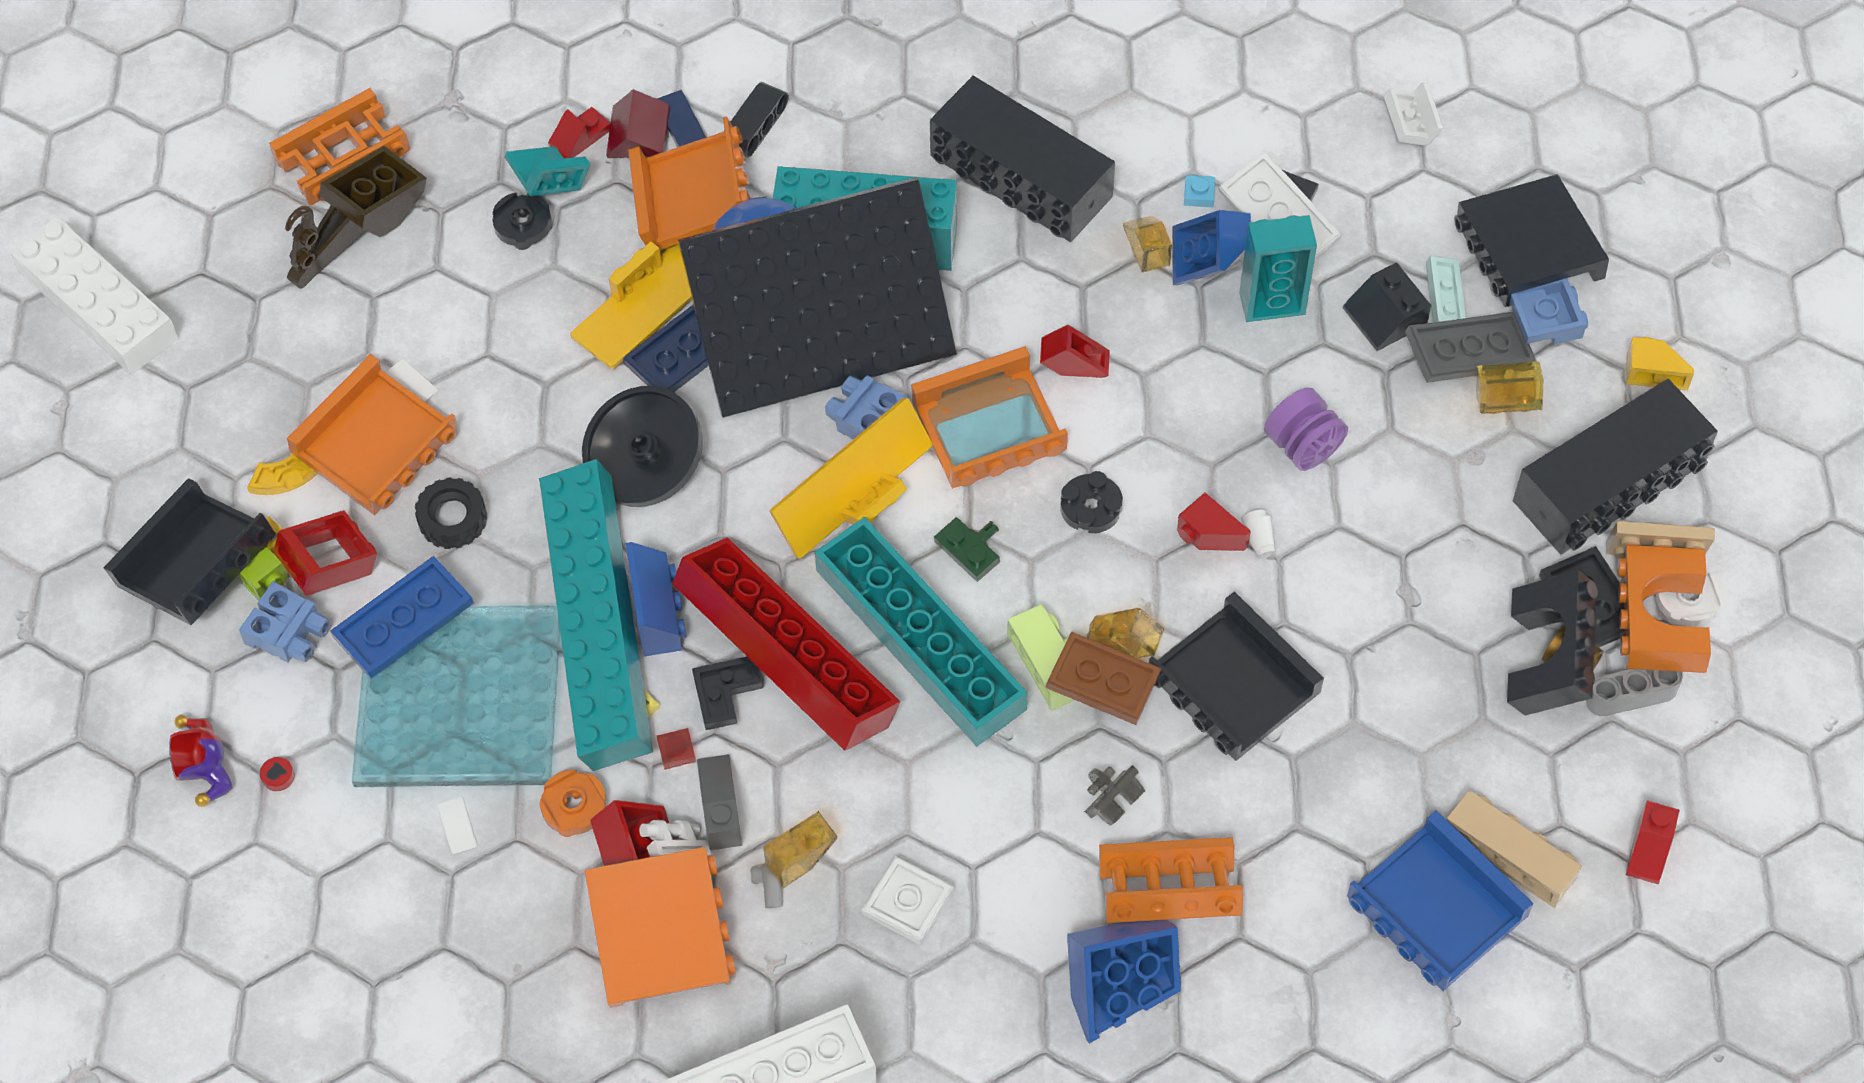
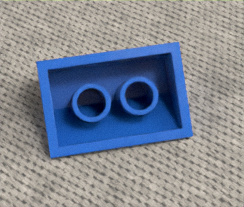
(1207, 244)
(655, 600)

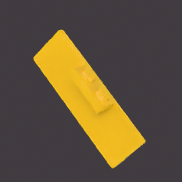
(641, 301)
(854, 481)

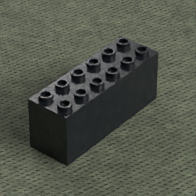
(1021, 158)
(1615, 467)

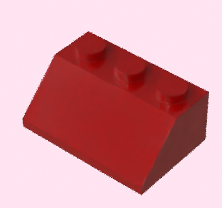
(618, 831)

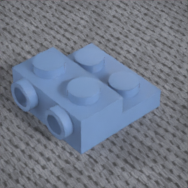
(1549, 313)

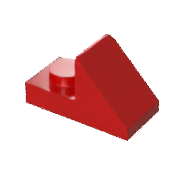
(578, 133)

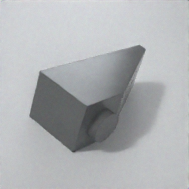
(719, 802)

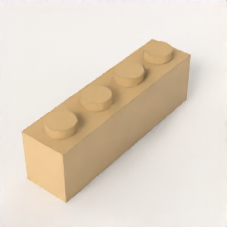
(1515, 849)

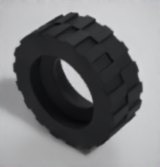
(444, 491)

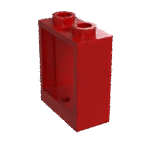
(292, 552)

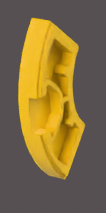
(280, 476)

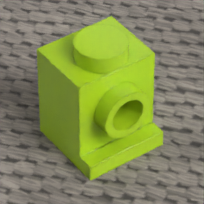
(262, 572)

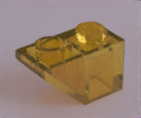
(1127, 631)
(799, 848)

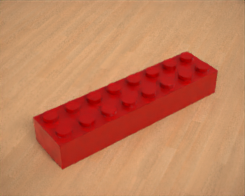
(786, 643)

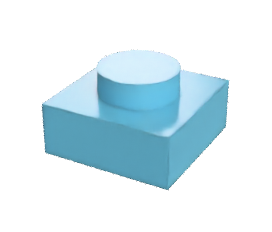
(1199, 191)

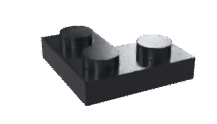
(717, 683)

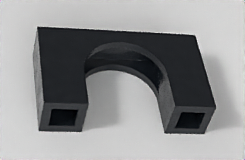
(1569, 672)

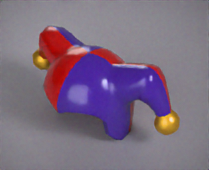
(197, 756)

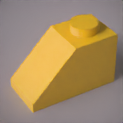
(1653, 362)

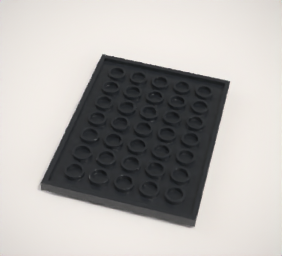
(818, 296)

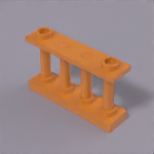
(1170, 858)

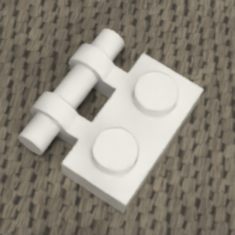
(662, 834)

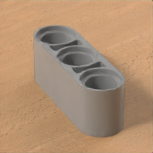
(1625, 699)

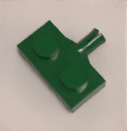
(969, 547)

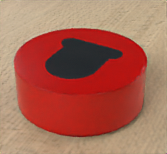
(277, 774)

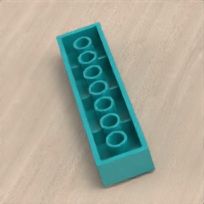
(921, 631)

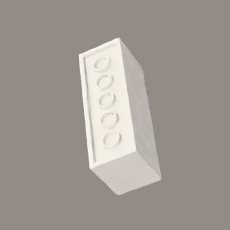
(811, 1052)

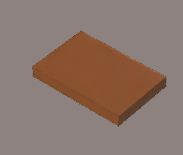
(1103, 678)

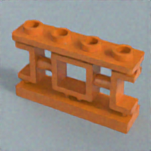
(329, 130)

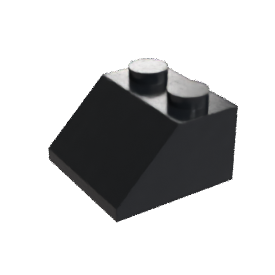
(1387, 306)

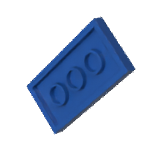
(402, 617)

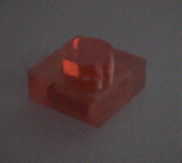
(676, 748)

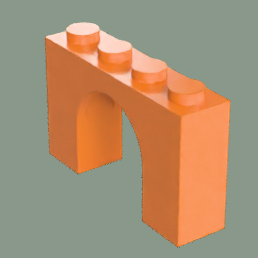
(1647, 641)

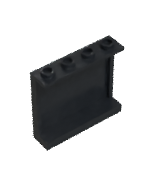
(1529, 237)
(188, 552)
(1237, 678)

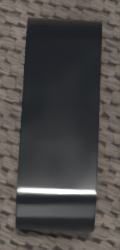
(759, 115)

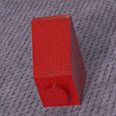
(1074, 354)
(1212, 527)
(1652, 842)

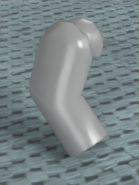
(771, 885)

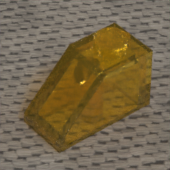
(1149, 242)

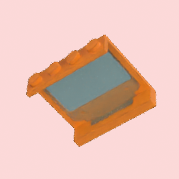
(987, 418)

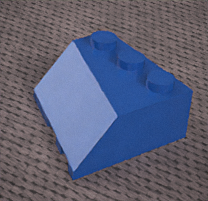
(1121, 971)

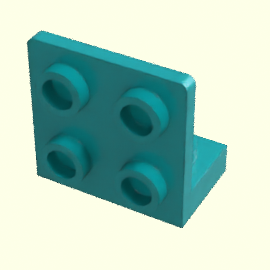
(546, 171)

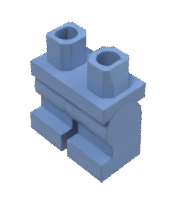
(864, 405)
(284, 624)

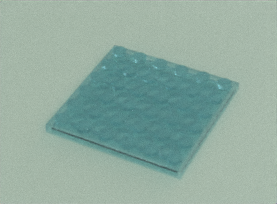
(464, 704)

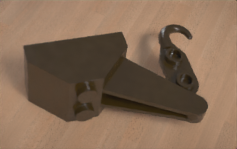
(363, 197)

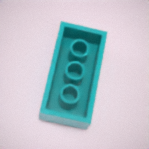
(1277, 268)

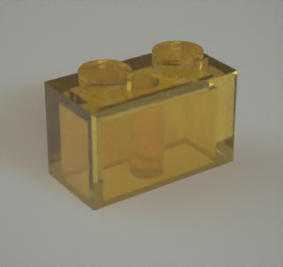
(1509, 387)

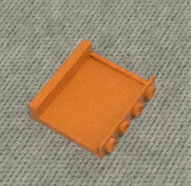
(688, 186)
(371, 436)
(659, 926)

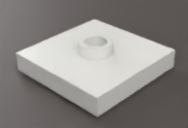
(907, 900)

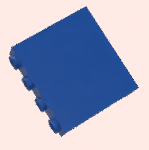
(1440, 902)

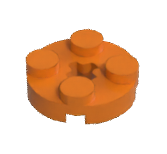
(554, 801)

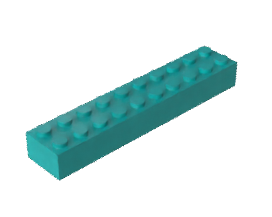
(595, 616)

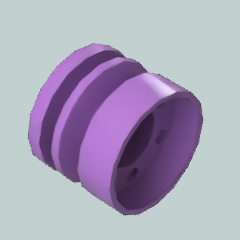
(1306, 429)

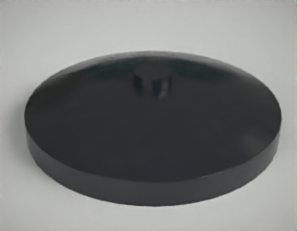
(645, 443)

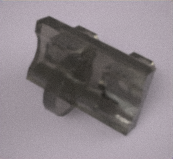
(1124, 784)

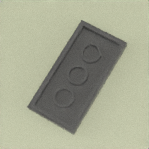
(1458, 346)

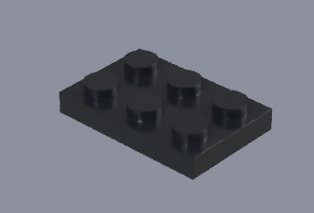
(1607, 606)

